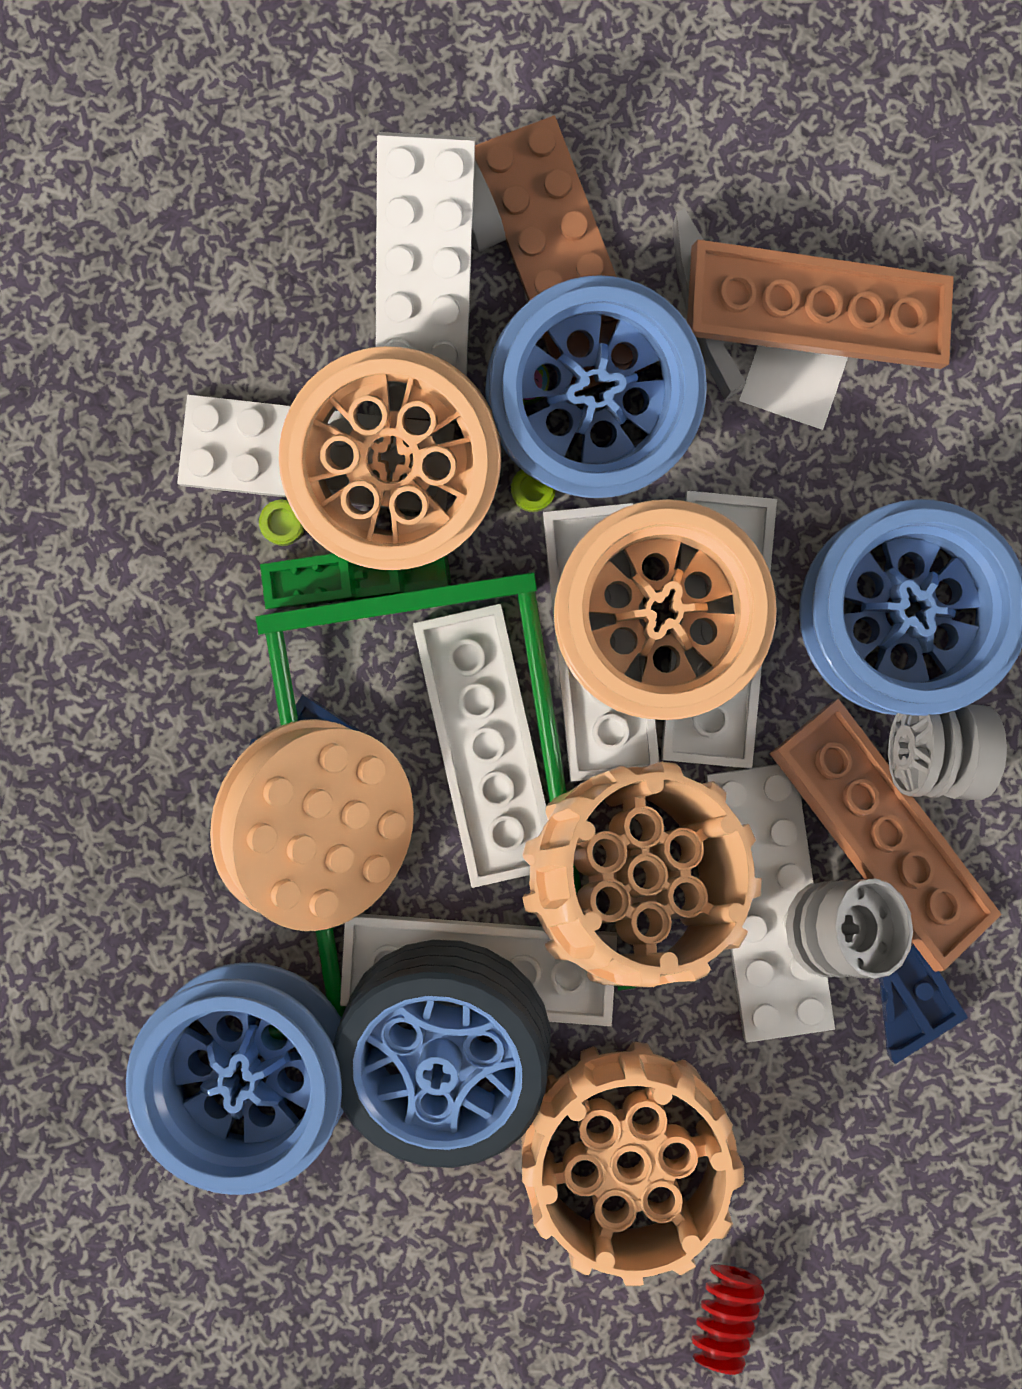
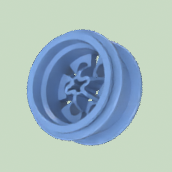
(670, 408)
(980, 575)
(194, 1132)

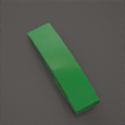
(335, 580)

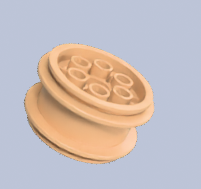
(307, 461)
(727, 564)

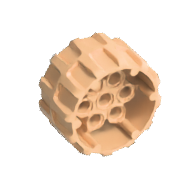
(707, 837)
(681, 1226)

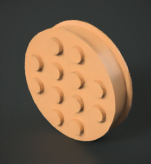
(312, 824)

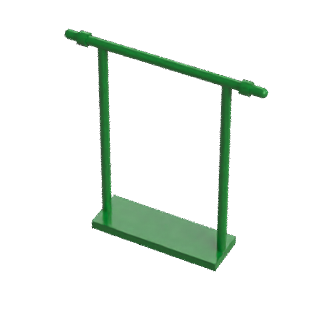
(525, 586)

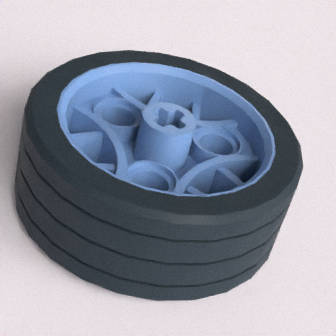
(443, 1054)

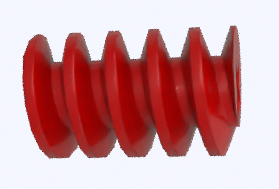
(729, 1320)

